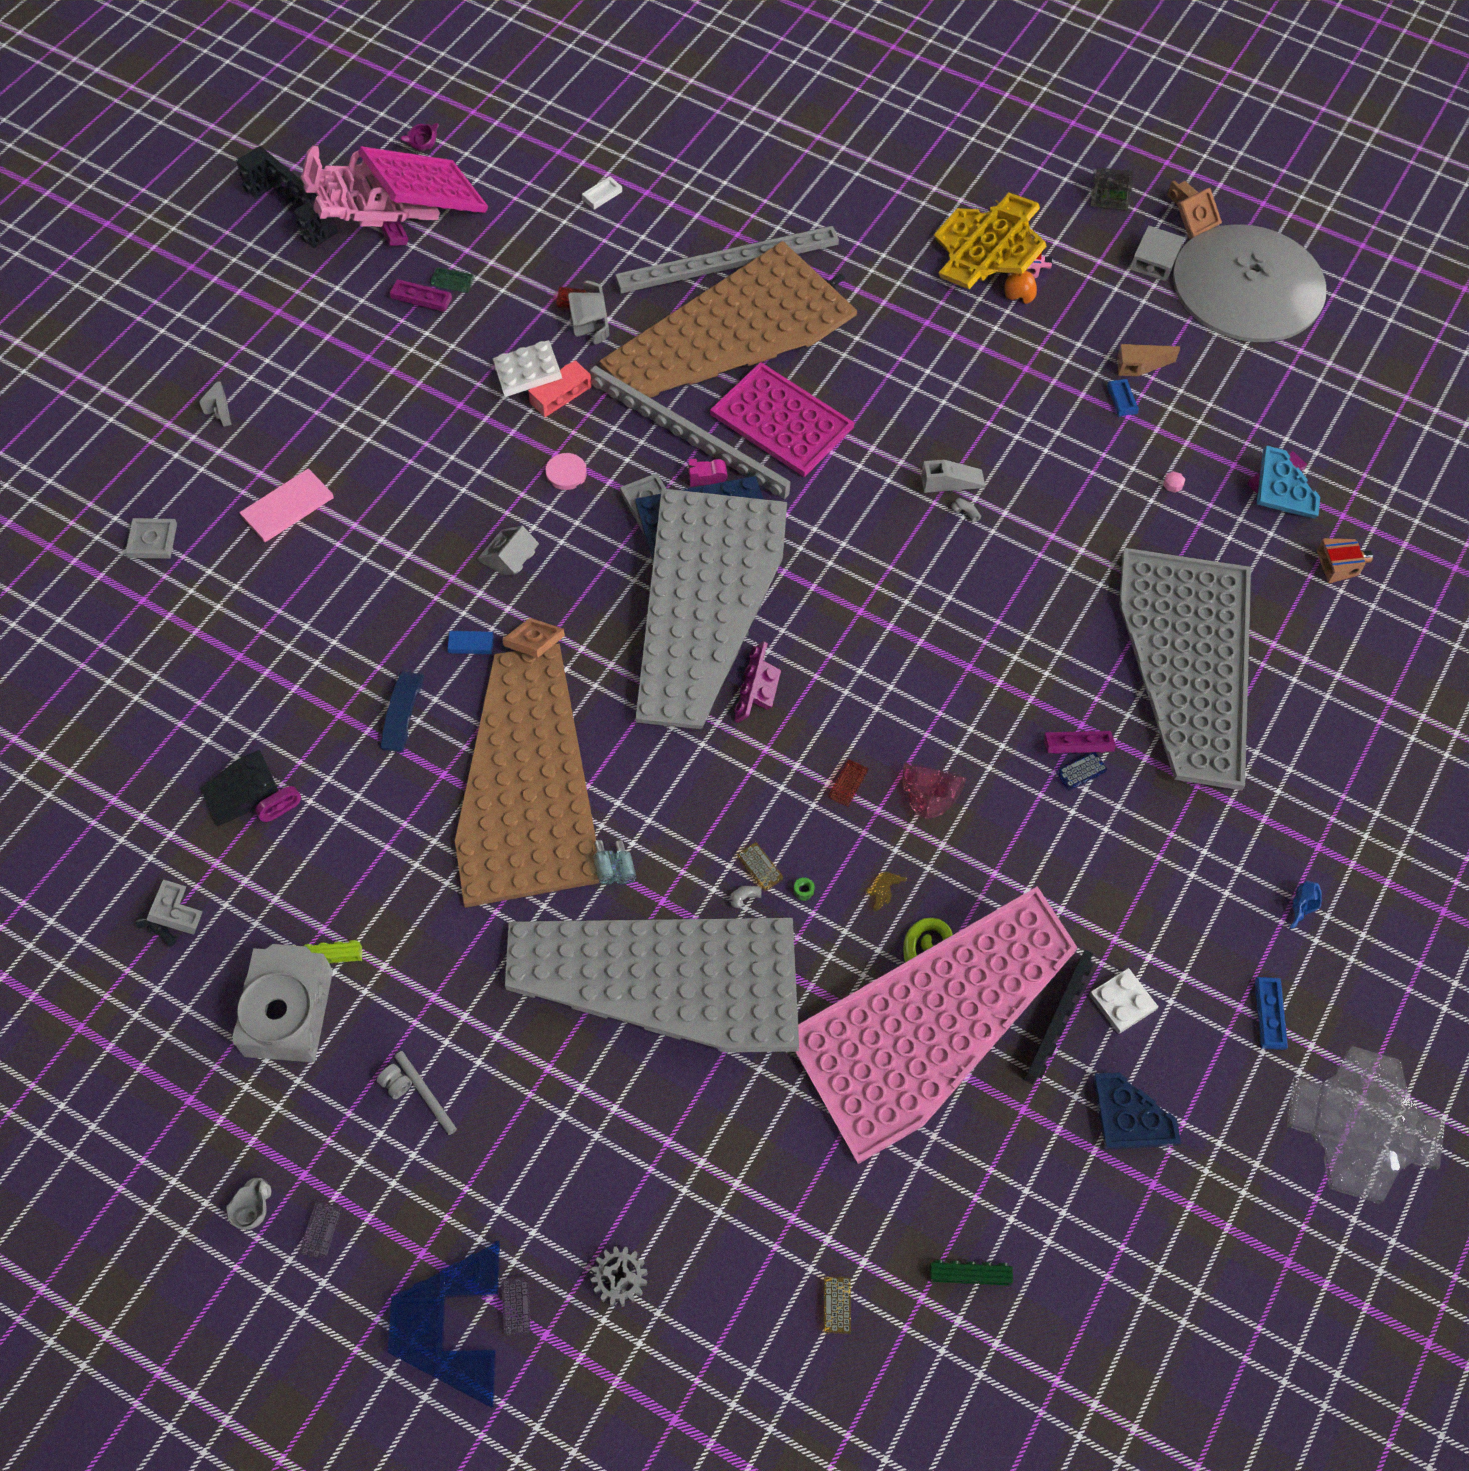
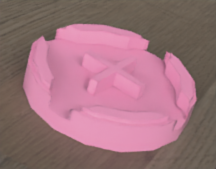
(566, 471)

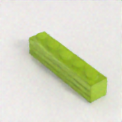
(338, 951)

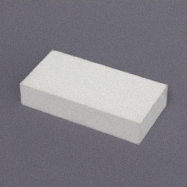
(601, 192)

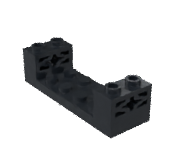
(263, 172)

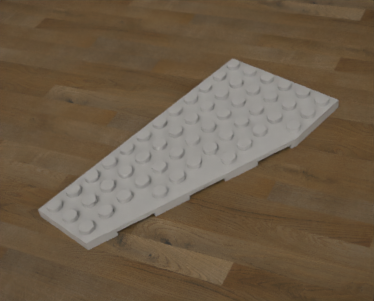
(705, 591)
(1193, 655)
(677, 977)

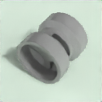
(394, 1081)

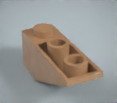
(1141, 359)

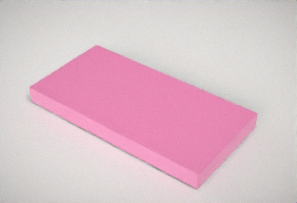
(286, 505)

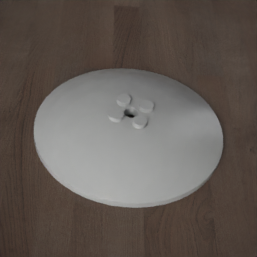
(1243, 304)

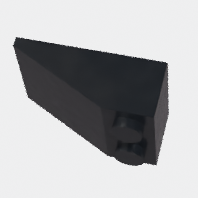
(239, 788)

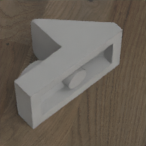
(215, 402)

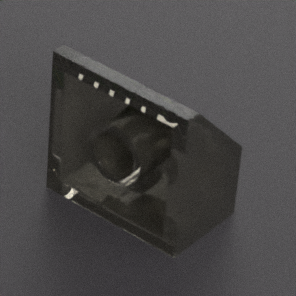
(1111, 188)

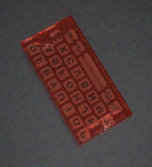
(848, 783)

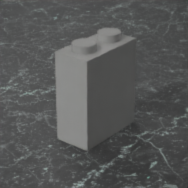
(1157, 253)

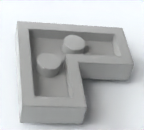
(170, 913)

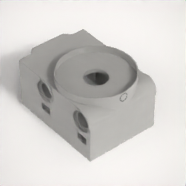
(303, 984)

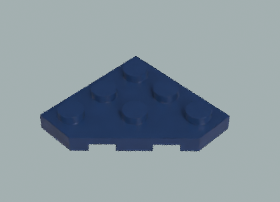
(1131, 1116)

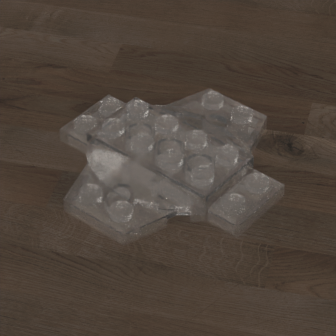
(1366, 1124)

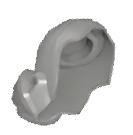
(249, 1204)

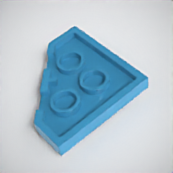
(1285, 486)

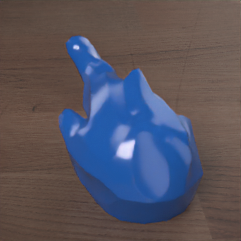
(1306, 900)

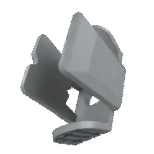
(587, 309)

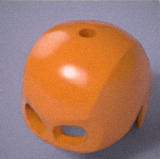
(1021, 286)

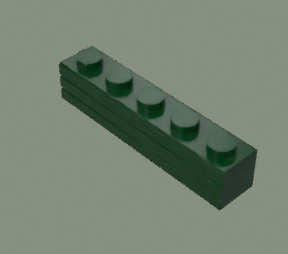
(971, 1273)

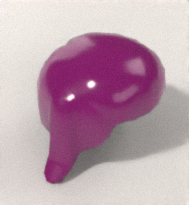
(421, 137)

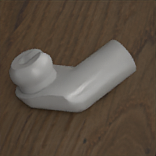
(968, 507)
(742, 893)

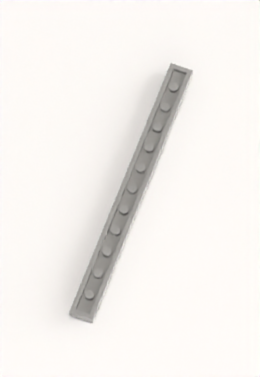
(721, 260)
(690, 432)

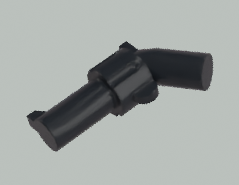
(158, 930)

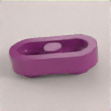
(278, 804)

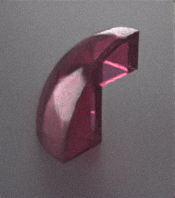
(931, 789)

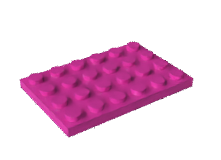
(422, 180)
(782, 419)

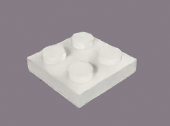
(1123, 1001)

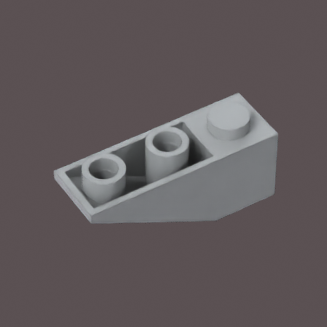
(949, 476)

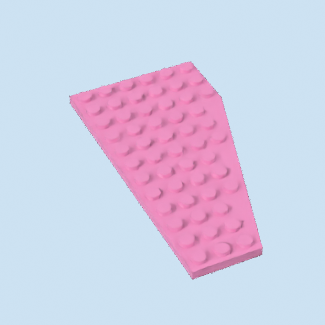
(918, 1031)

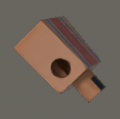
(1342, 558)

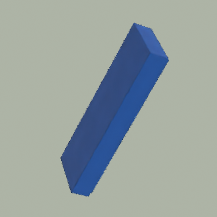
(1271, 1013)

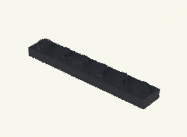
(1056, 1025)

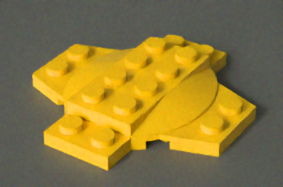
(989, 241)

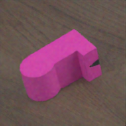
(707, 472)

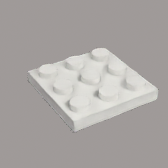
(527, 368)

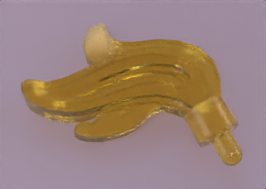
(882, 888)

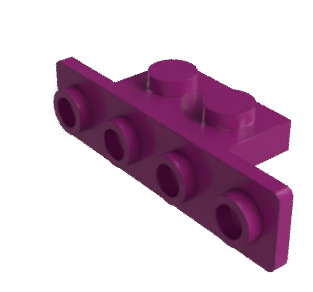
(759, 683)

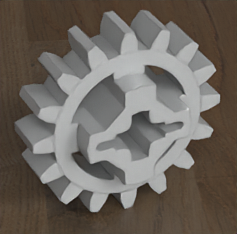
(630, 1279)

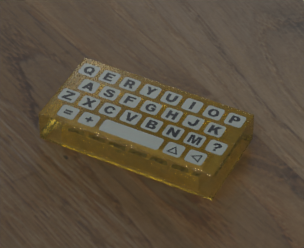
(760, 866)
(837, 1305)

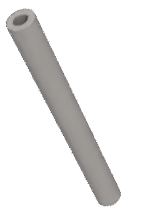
(425, 1093)

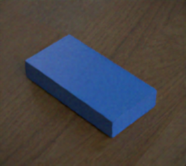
(1122, 397)
(470, 642)

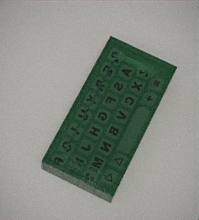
(452, 280)

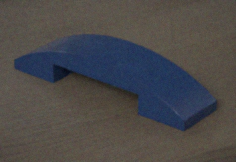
(400, 711)

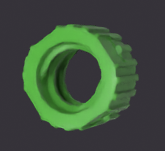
(803, 896)

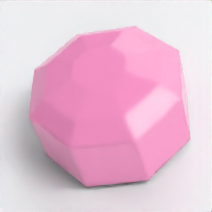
(1174, 481)

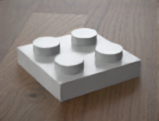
(151, 538)

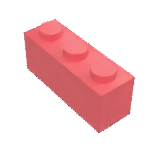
(556, 394)

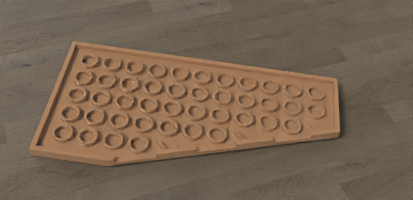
(737, 322)
(526, 793)

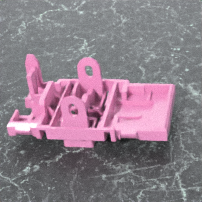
(338, 194)

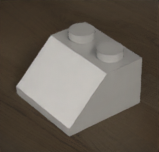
(509, 550)

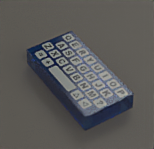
(1081, 771)

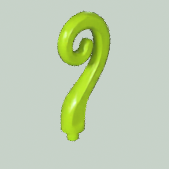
(917, 929)

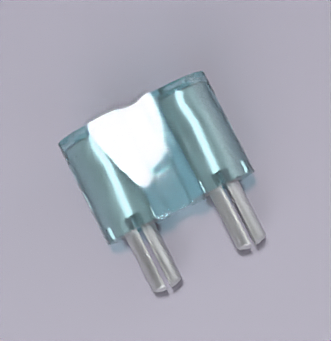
(612, 866)

